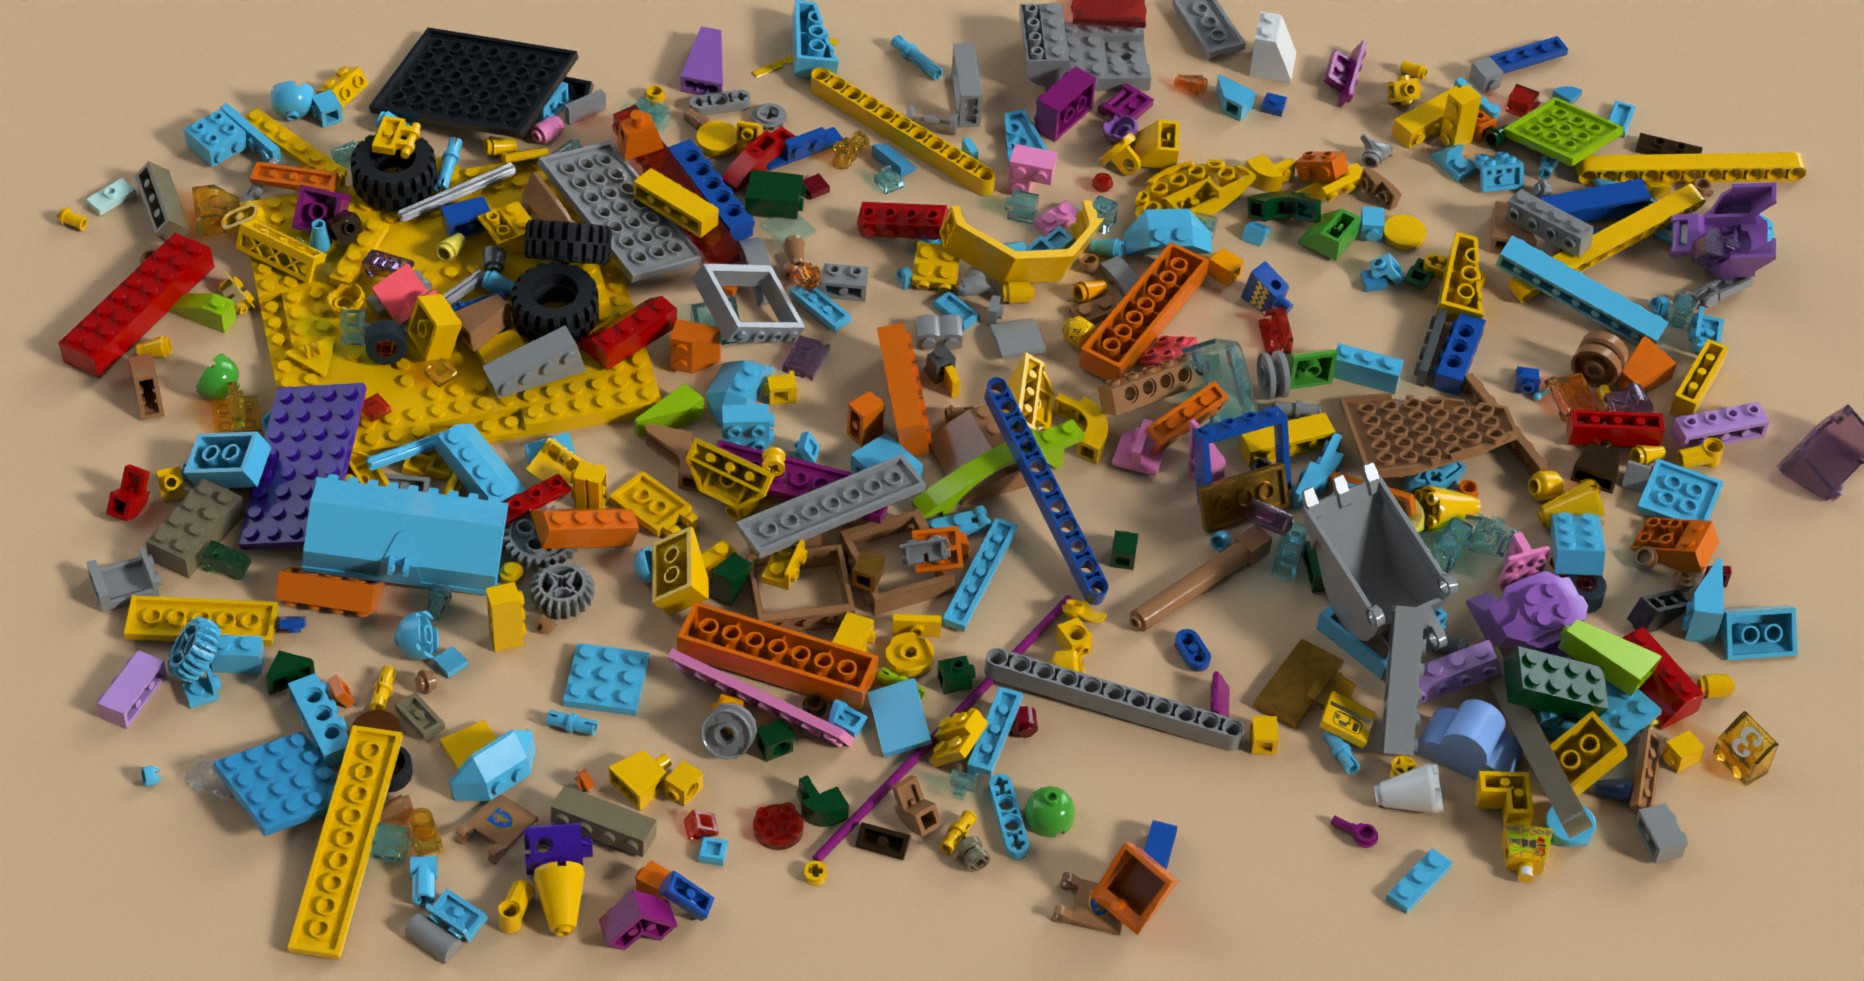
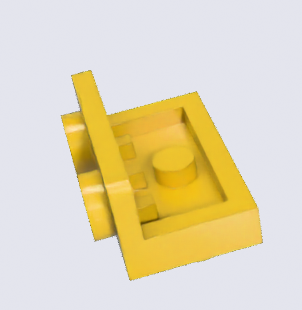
(345, 84)

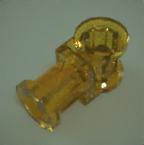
(847, 149)

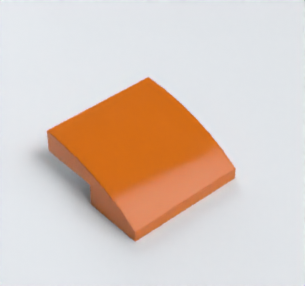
(952, 563)

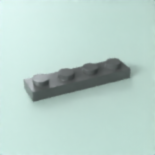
(1427, 353)

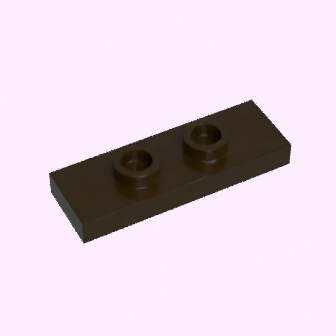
(1652, 144)

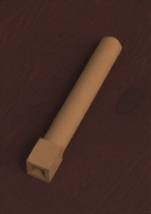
(1247, 549)

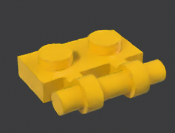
(389, 137)

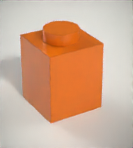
(650, 878)

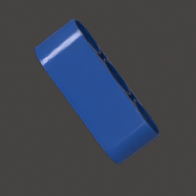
(1160, 842)

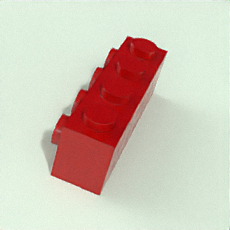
(901, 220)
(1618, 427)

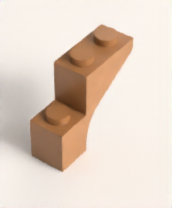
(673, 446)

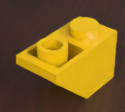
(747, 133)

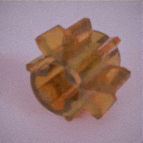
(806, 276)

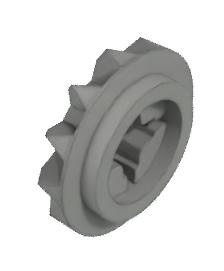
(762, 112)

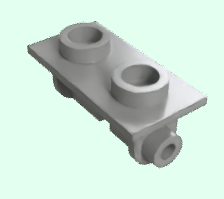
(935, 548)

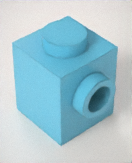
(326, 108)
(1371, 224)

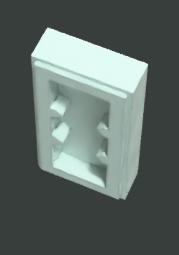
(111, 196)

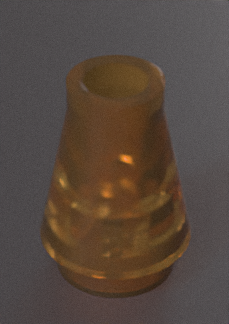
(1193, 83)

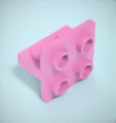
(1134, 451)
(1522, 560)

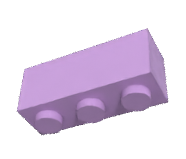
(131, 689)

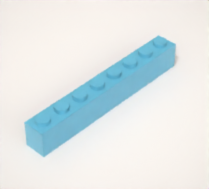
(1580, 292)

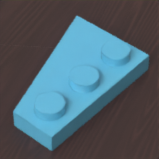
(1020, 131)

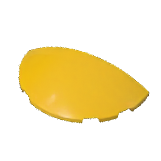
(1195, 187)

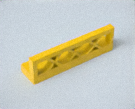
(284, 244)

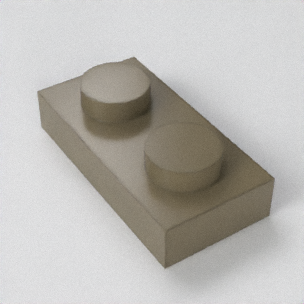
(420, 716)

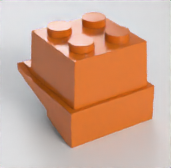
(1134, 887)

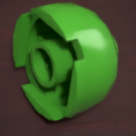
(215, 378)
(1049, 811)

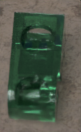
(225, 560)

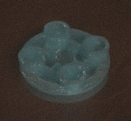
(657, 111)

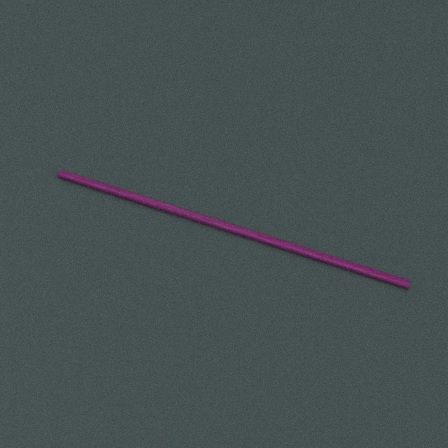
(909, 763)

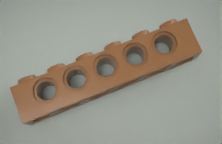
(1149, 385)

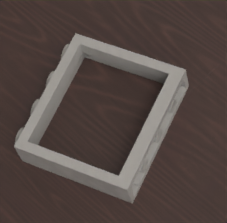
(713, 276)

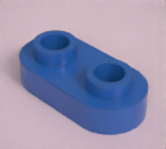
(1194, 651)

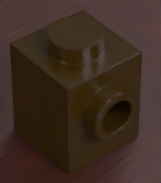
(343, 227)

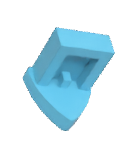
(847, 718)

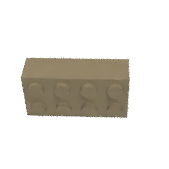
(202, 516)

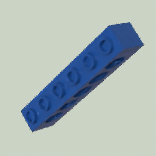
(713, 189)

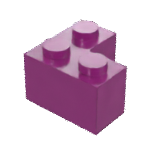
(637, 916)

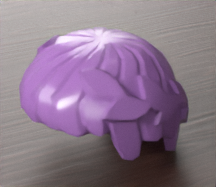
(1119, 127)

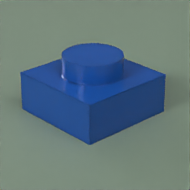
(1274, 104)
(293, 623)

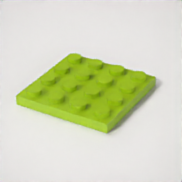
(1563, 131)

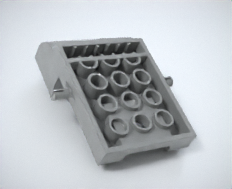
(1058, 46)

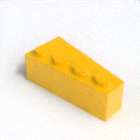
(1461, 279)

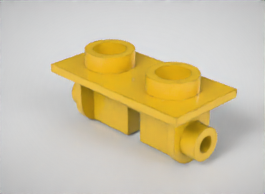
(233, 287)

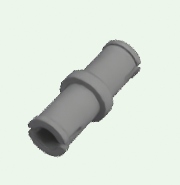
(1298, 409)

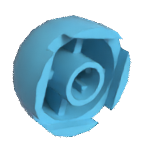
(292, 100)
(417, 636)

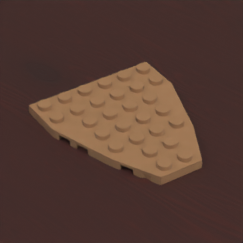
(1423, 435)

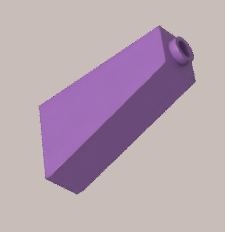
(704, 65)

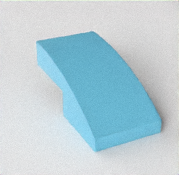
(1055, 240)

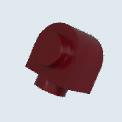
(1025, 722)

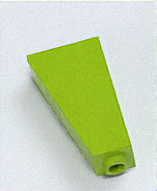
(1623, 661)

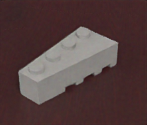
(535, 364)

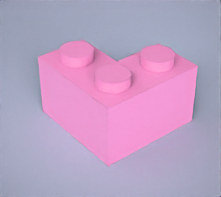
(1030, 166)

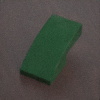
(1417, 276)

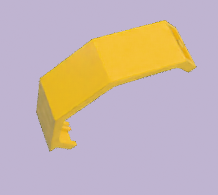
(1011, 265)

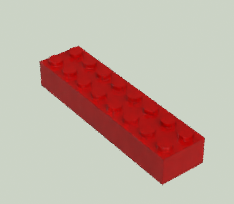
(136, 305)

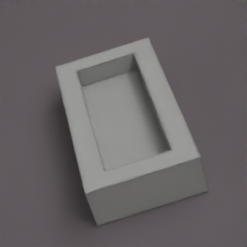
(585, 107)

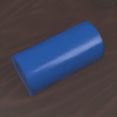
(686, 895)

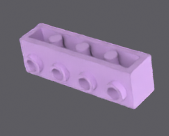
(1726, 424)
(1458, 670)

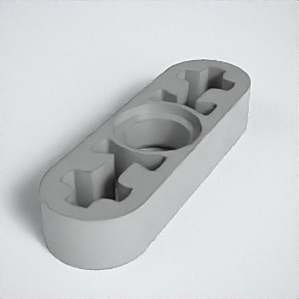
(733, 106)

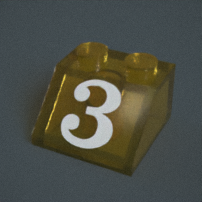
(1746, 749)

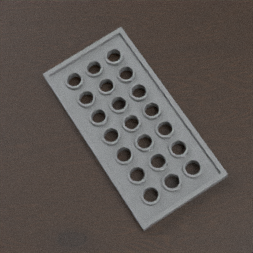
(600, 192)

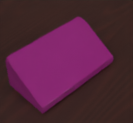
(1219, 695)

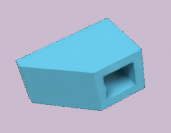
(1234, 98)

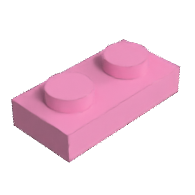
(1060, 215)

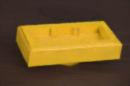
(920, 624)

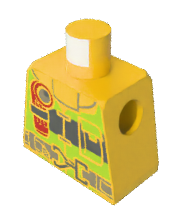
(1525, 849)

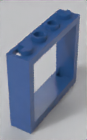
(1237, 426)

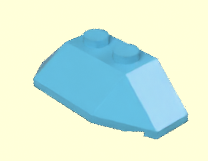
(1159, 227)
(737, 385)
(495, 767)

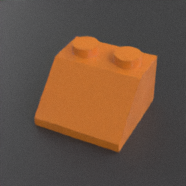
(694, 346)

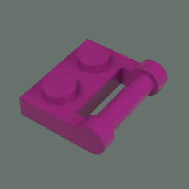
(1133, 106)

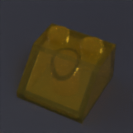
(210, 207)

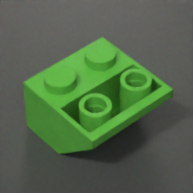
(1332, 233)

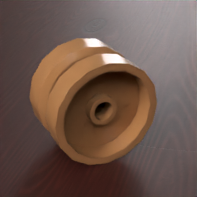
(1600, 358)

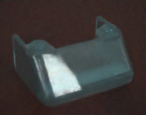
(1225, 364)

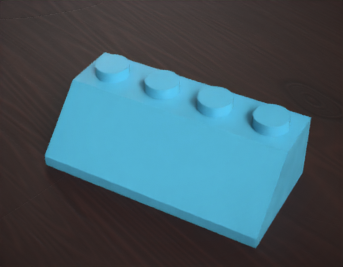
(477, 463)

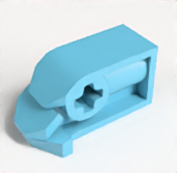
(1441, 477)

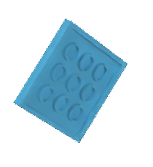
(279, 782)

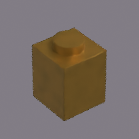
(868, 570)

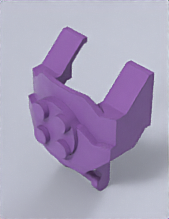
(1739, 218)
(1530, 613)

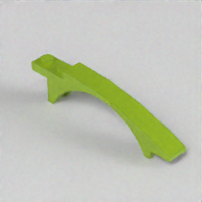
(949, 490)

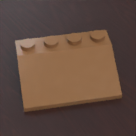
(967, 439)

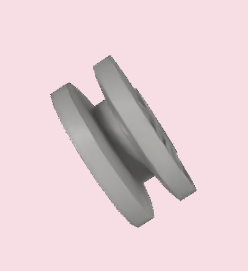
(1273, 375)
(719, 741)

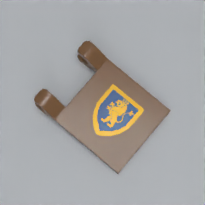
(498, 822)
(1086, 910)

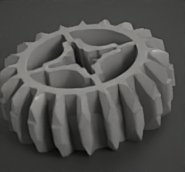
(562, 597)

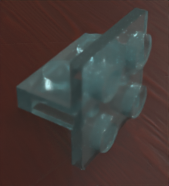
(1489, 535)

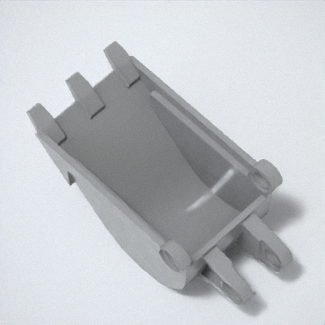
(1374, 559)

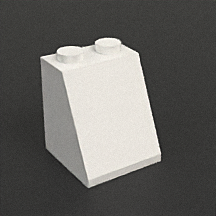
(1273, 50)

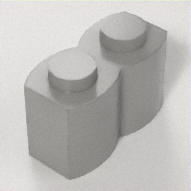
(939, 331)

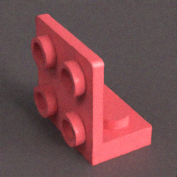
(400, 292)
(1166, 349)

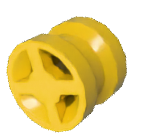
(773, 460)
(1401, 763)

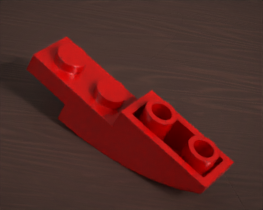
(756, 157)

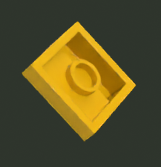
(935, 268)
(957, 736)

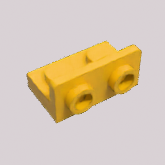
(784, 566)

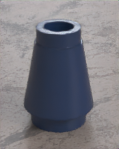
(1614, 789)

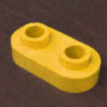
(233, 219)

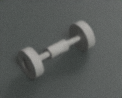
(933, 120)

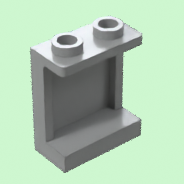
(121, 580)

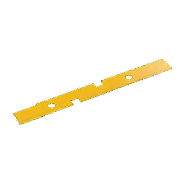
(779, 63)

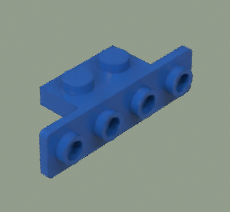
(805, 146)

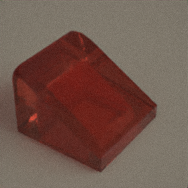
(700, 825)

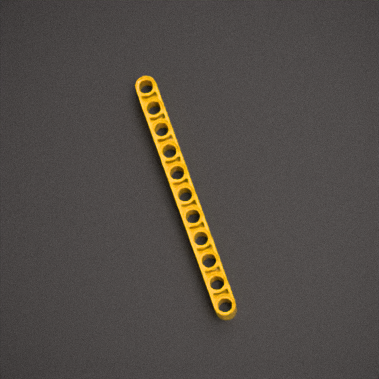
(903, 131)
(1689, 167)
(1622, 235)

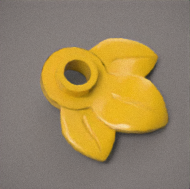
(1081, 609)

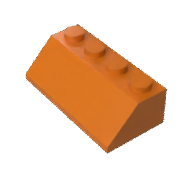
(585, 527)
(328, 591)

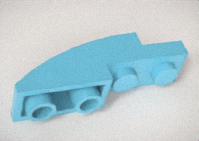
(1318, 473)

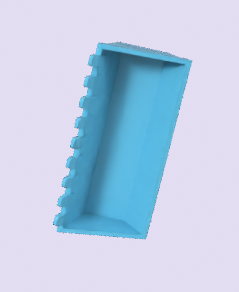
(404, 535)

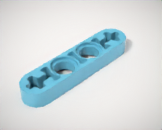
(1008, 816)

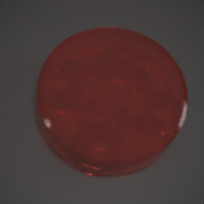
(778, 826)

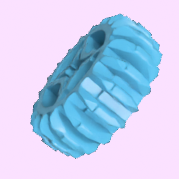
(194, 649)

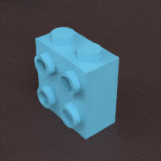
(215, 138)
(748, 425)

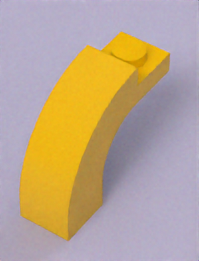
(1092, 422)

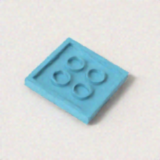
(1679, 493)
(606, 679)

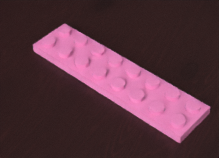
(765, 701)

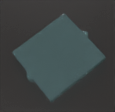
(785, 227)

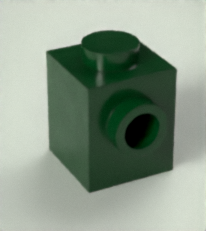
(955, 674)

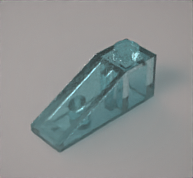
(1290, 552)

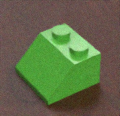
(1311, 367)

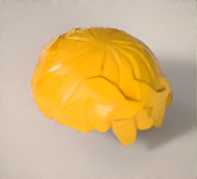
(346, 298)

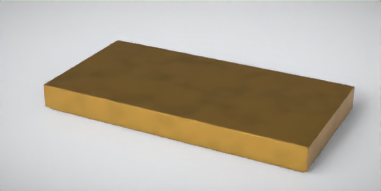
(1229, 499)
(1289, 686)

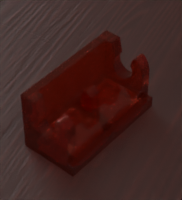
(1276, 331)

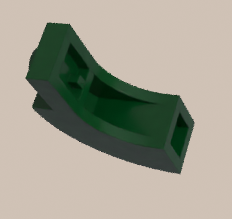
(1284, 205)

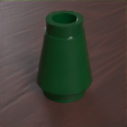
(1495, 136)

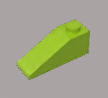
(206, 309)
(673, 411)

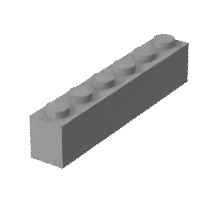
(1402, 681)

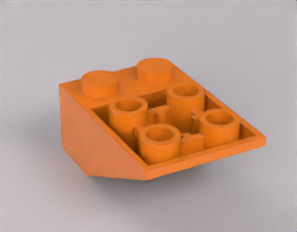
(1679, 542)

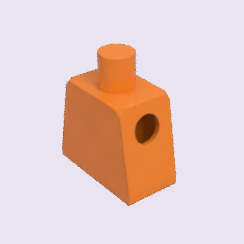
(638, 135)

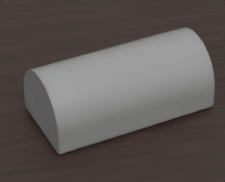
(432, 938)

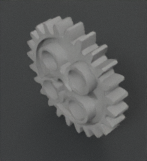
(523, 543)

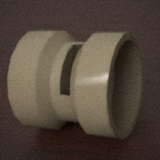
(974, 855)

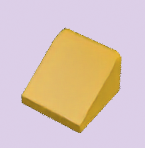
(1658, 188)

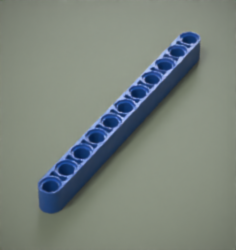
(1046, 500)

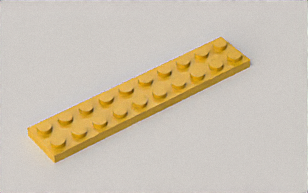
(345, 843)

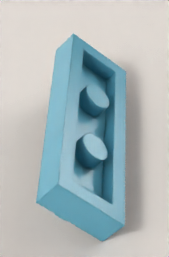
(821, 307)
(1419, 880)

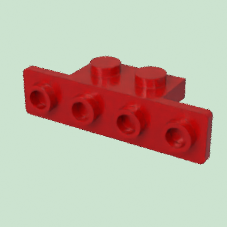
(536, 497)

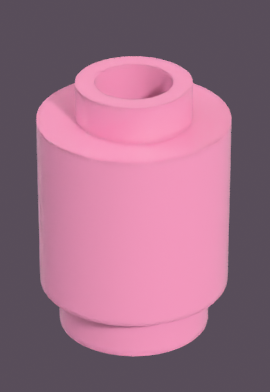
(547, 129)

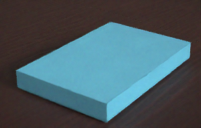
(899, 717)

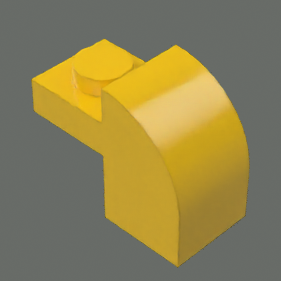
(1269, 175)

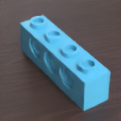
(320, 718)

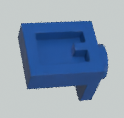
(1527, 380)

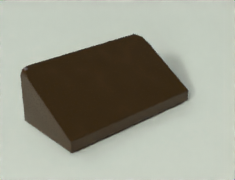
(883, 840)

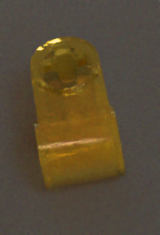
(425, 837)

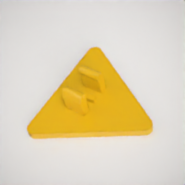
(314, 355)

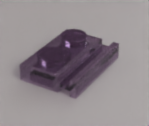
(806, 357)

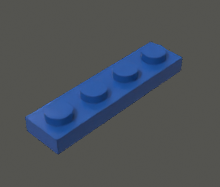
(1530, 54)

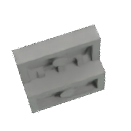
(1017, 338)

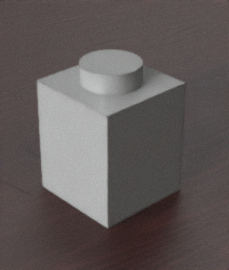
(1486, 75)

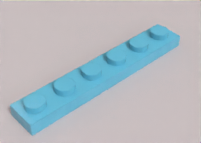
(979, 574)

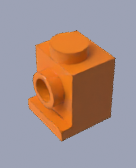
(1483, 123)

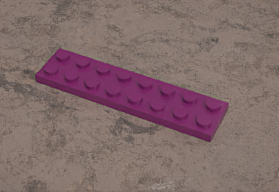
(798, 476)

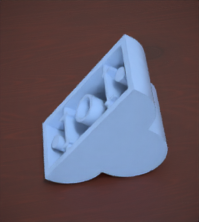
(1470, 740)

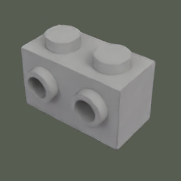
(844, 282)
(1660, 833)

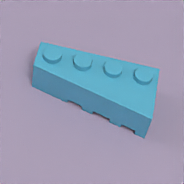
(810, 41)

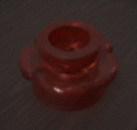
(1102, 182)

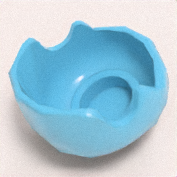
(643, 564)

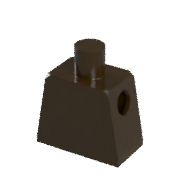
(1598, 464)

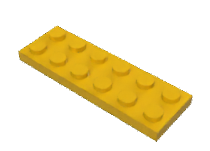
(164, 617)

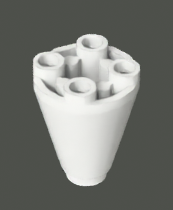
(1412, 791)

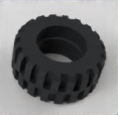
(398, 188)
(567, 242)
(555, 283)

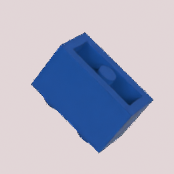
(463, 216)

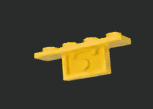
(1331, 190)

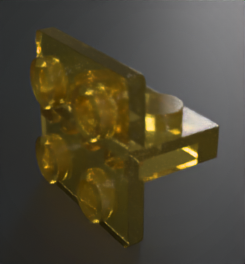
(237, 412)

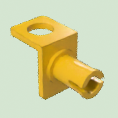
(171, 483)

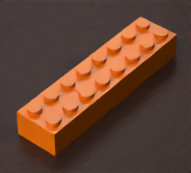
(1143, 313)
(777, 655)

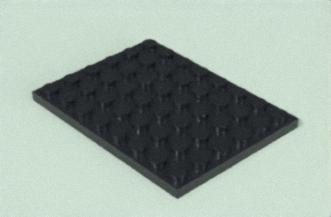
(474, 82)

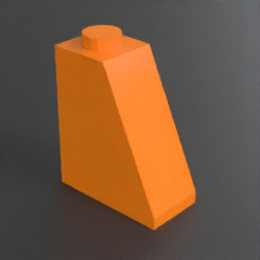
(1647, 367)

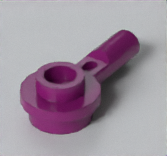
(1363, 834)

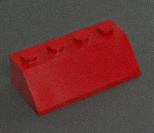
(630, 332)
(1668, 684)

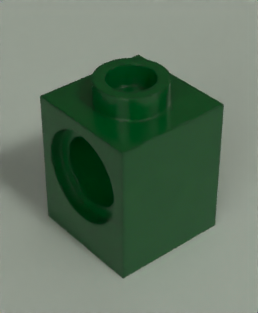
(1124, 550)
(775, 740)

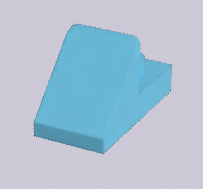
(1453, 163)

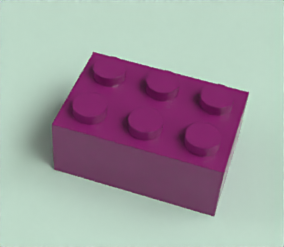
(1064, 103)

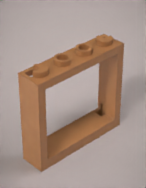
(904, 596)
(808, 618)

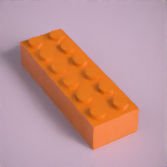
(904, 389)

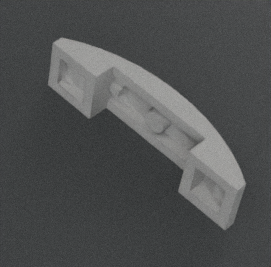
(755, 254)

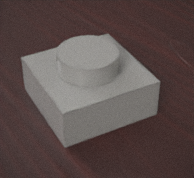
(995, 310)

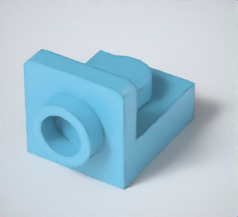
(1387, 266)
(203, 690)

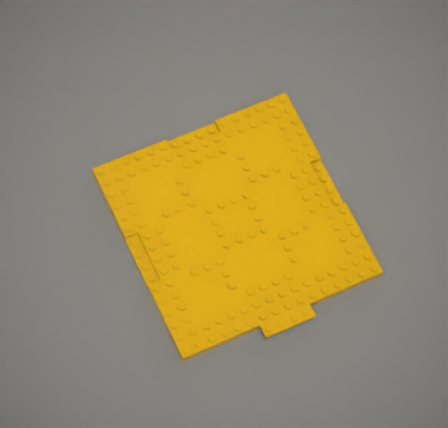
(299, 315)

